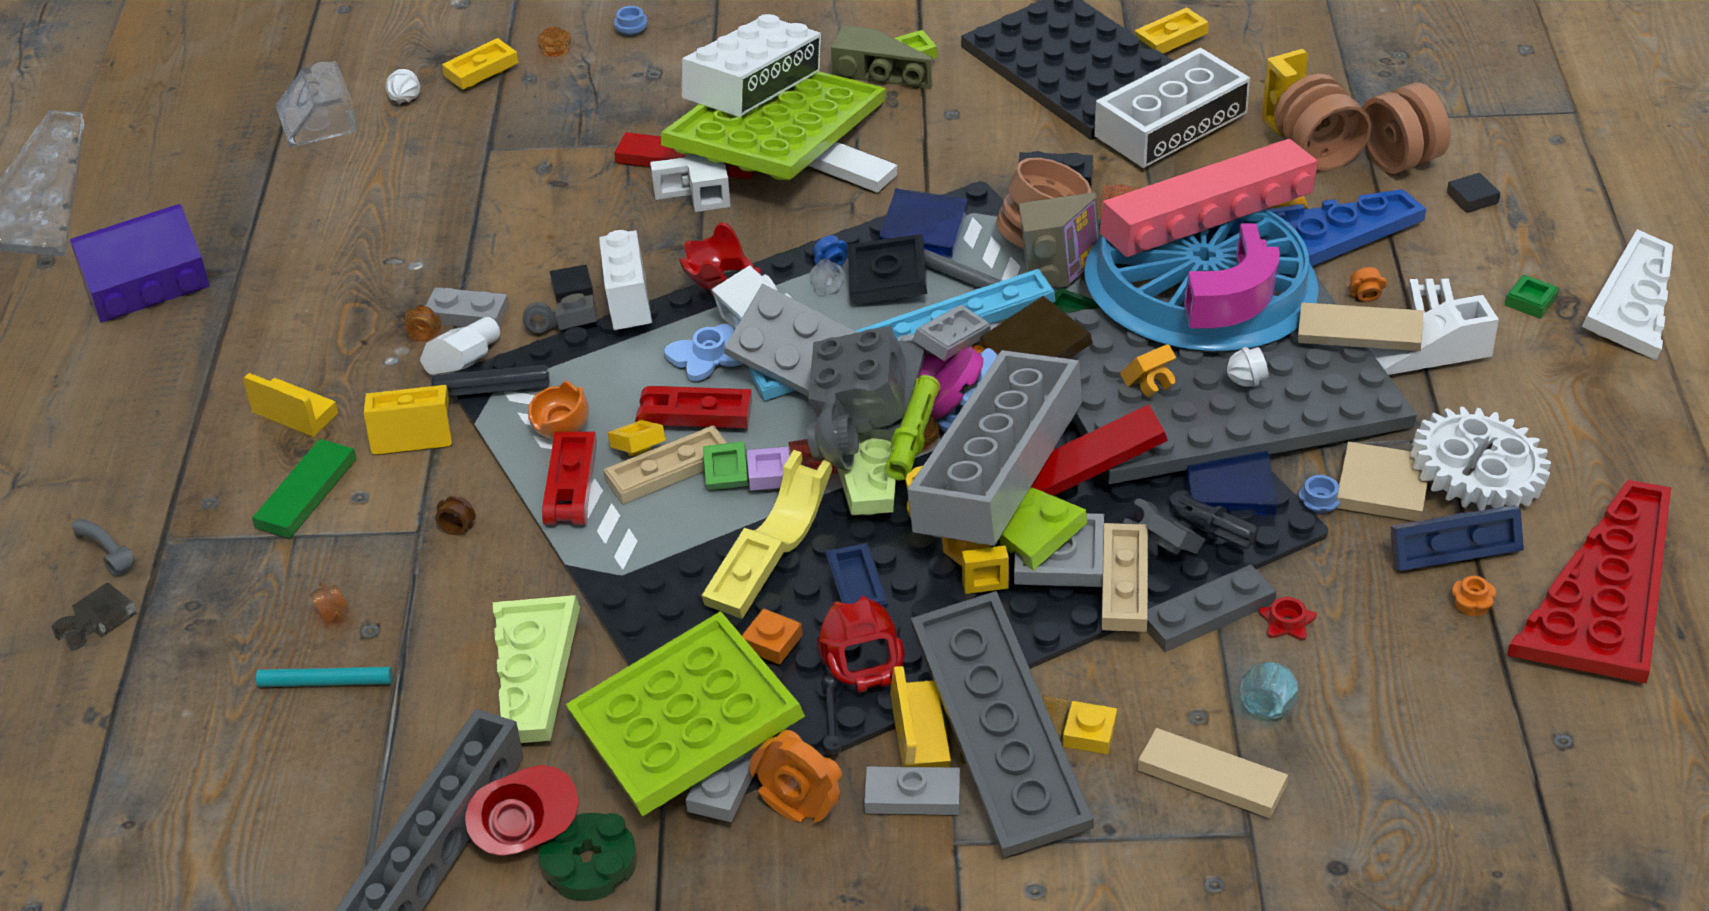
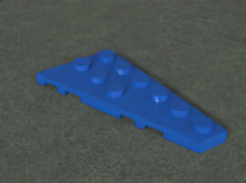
(1347, 226)

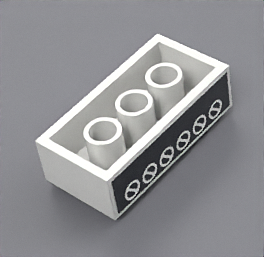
(751, 65)
(1171, 107)

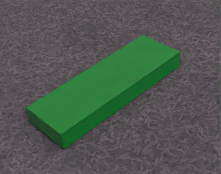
(304, 488)

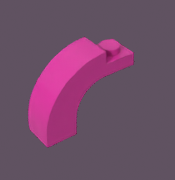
(1236, 293)

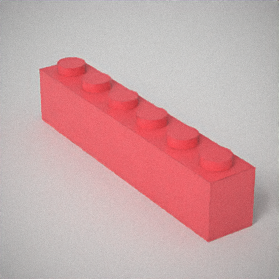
(1207, 197)

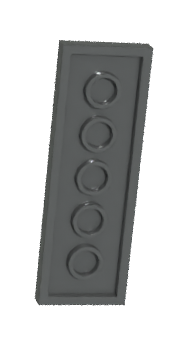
(1001, 725)

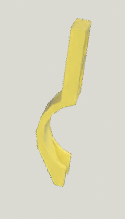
(759, 550)

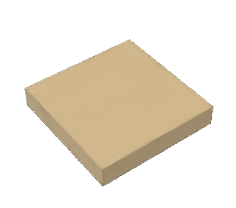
(1381, 482)

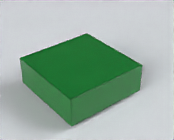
(1531, 296)

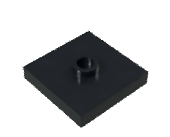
(887, 269)

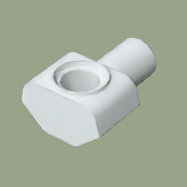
(459, 347)

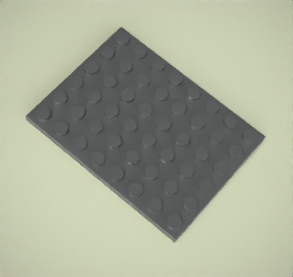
(1307, 401)

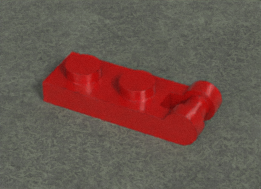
(695, 406)
(569, 477)

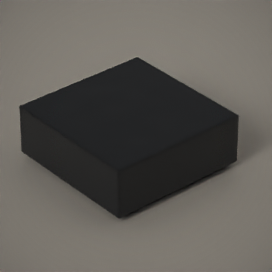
(1473, 192)
(571, 281)

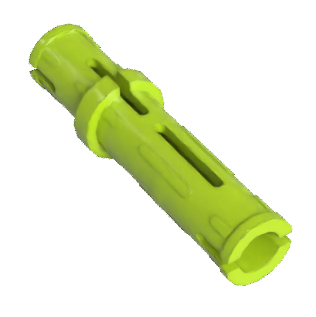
(908, 438)

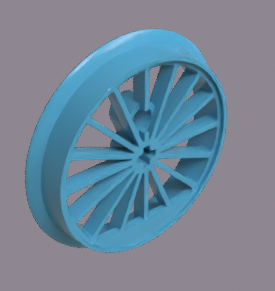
(1170, 265)

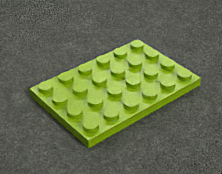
(782, 132)

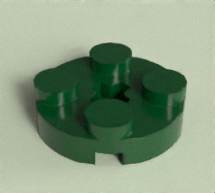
(594, 879)

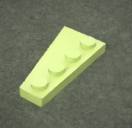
(867, 484)

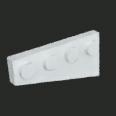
(1635, 297)

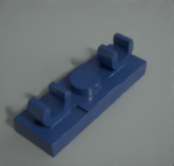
(1457, 537)

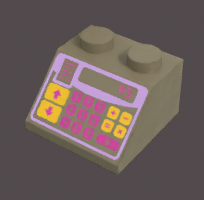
(1059, 236)

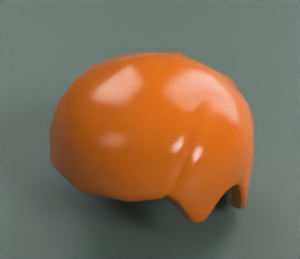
(558, 410)

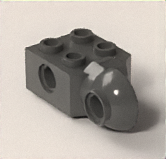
(853, 389)

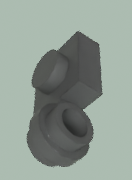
(570, 312)

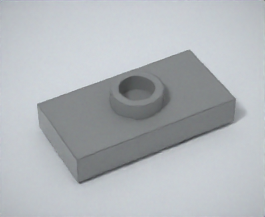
(951, 332)
(912, 790)

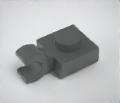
(1171, 533)

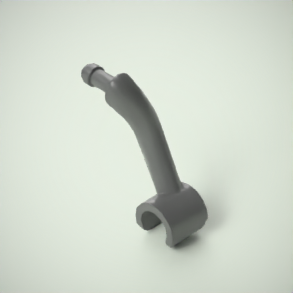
(119, 558)

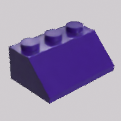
(139, 263)

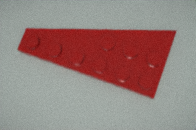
(1607, 595)

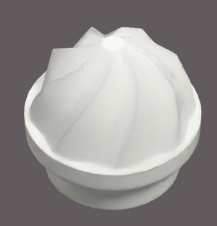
(402, 86)
(1247, 367)

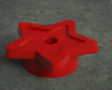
(1287, 608)

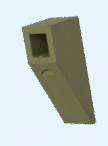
(879, 58)

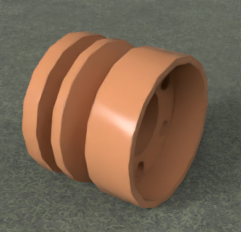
(1323, 120)
(1035, 181)

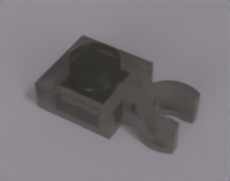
(97, 613)

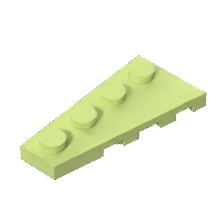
(533, 659)

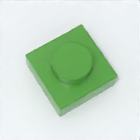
(726, 465)

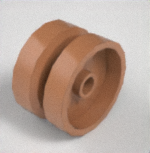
(1406, 128)

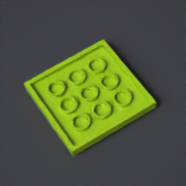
(684, 712)

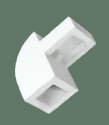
(692, 176)

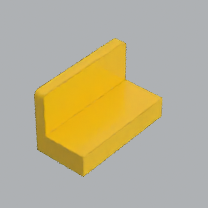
(1280, 75)
(289, 404)
(407, 419)
(918, 722)

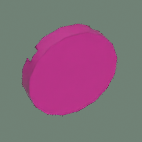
(959, 370)

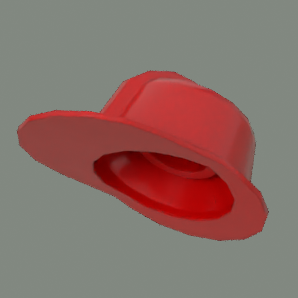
(521, 810)

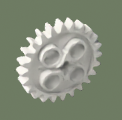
(1505, 474)

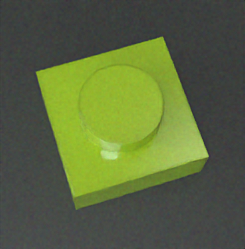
(920, 41)

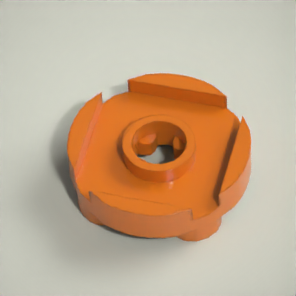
(788, 758)

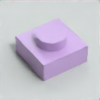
(766, 467)

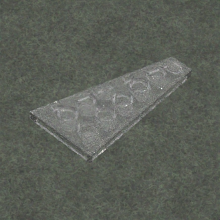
(41, 187)

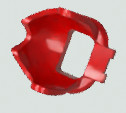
(713, 256)
(854, 625)

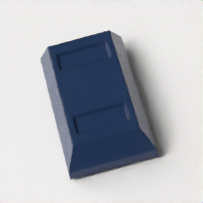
(856, 574)

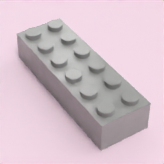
(995, 447)

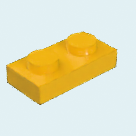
(1173, 30)
(480, 63)

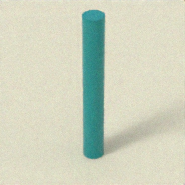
(324, 676)

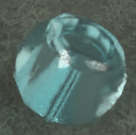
(1269, 690)

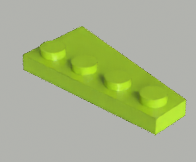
(1041, 526)

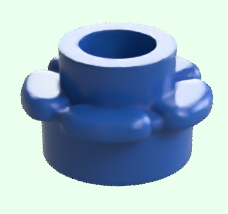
(830, 248)

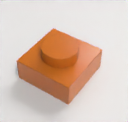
(773, 635)

